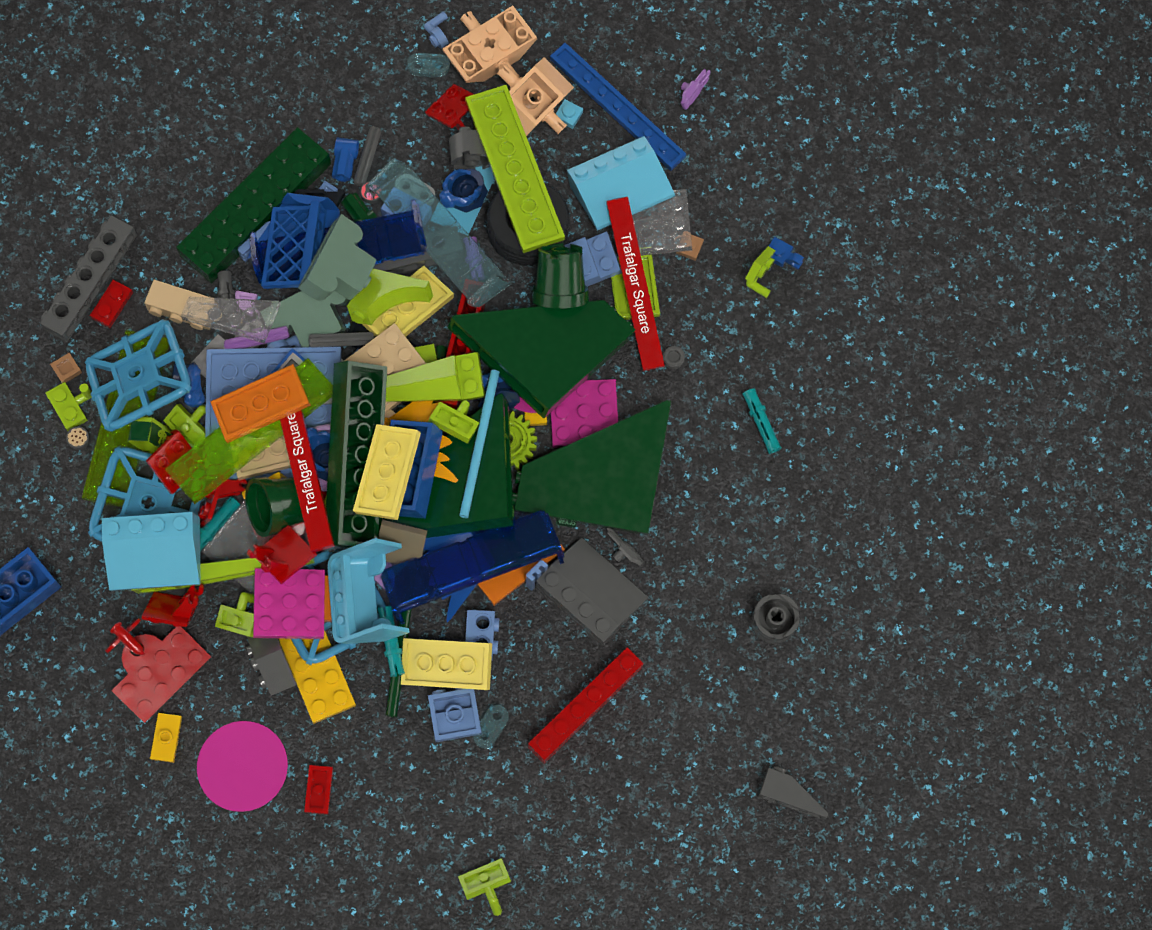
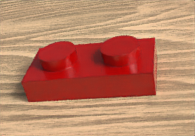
(111, 304)
(318, 789)

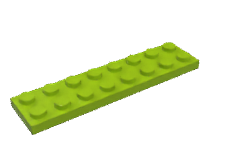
(515, 169)

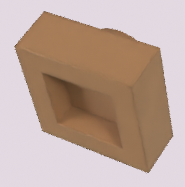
(696, 246)
(66, 368)

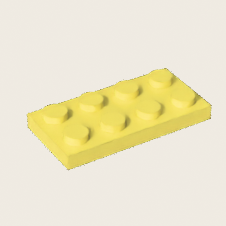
(413, 314)
(386, 472)
(446, 664)

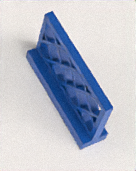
(314, 236)

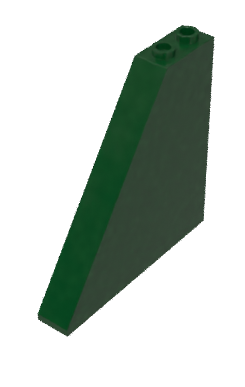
(544, 349)
(602, 477)
(492, 494)

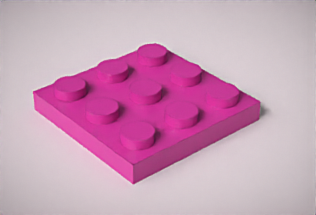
(585, 412)
(289, 608)

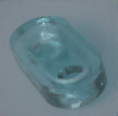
(429, 63)
(491, 726)

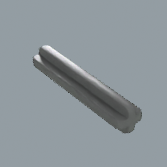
(367, 156)
(340, 339)

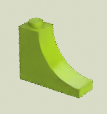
(385, 292)

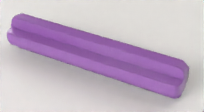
(240, 342)

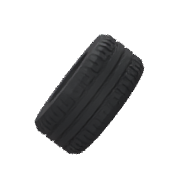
(506, 241)

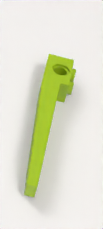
(219, 572)

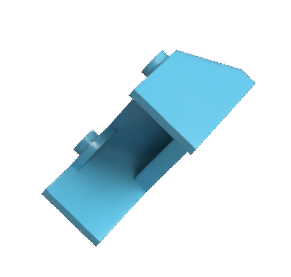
(354, 595)

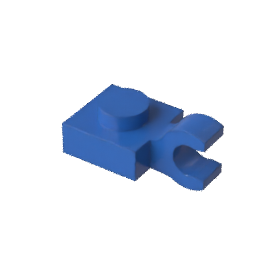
(783, 254)

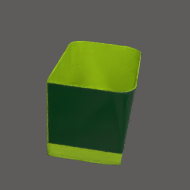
(148, 434)

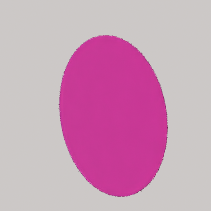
(242, 766)

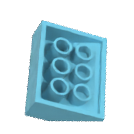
(620, 173)
(152, 550)

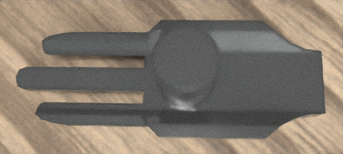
(624, 549)

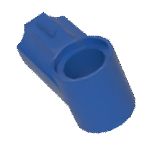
(345, 152)

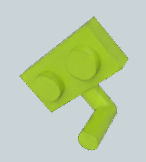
(758, 269)
(67, 405)
(454, 421)
(187, 424)
(237, 619)
(485, 880)

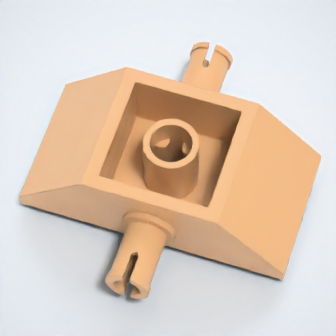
(490, 45)
(547, 88)

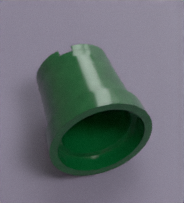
(560, 277)
(272, 504)

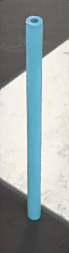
(479, 444)

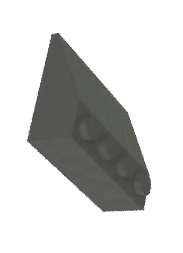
(591, 591)

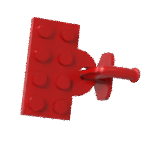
(157, 669)

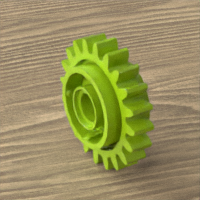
(522, 440)

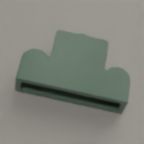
(338, 263)
(310, 316)

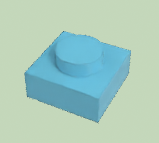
(569, 113)

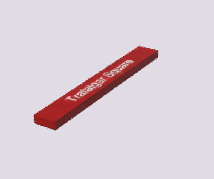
(635, 284)
(307, 482)

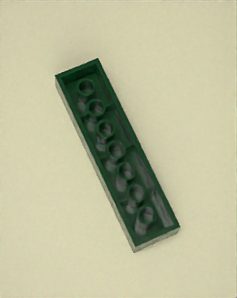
(250, 205)
(355, 411)

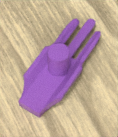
(693, 89)

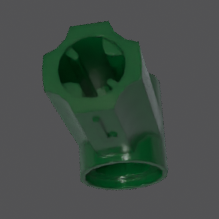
(356, 208)

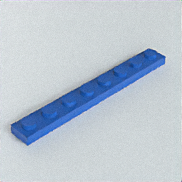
(617, 105)

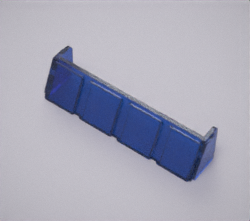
(383, 238)
(470, 562)

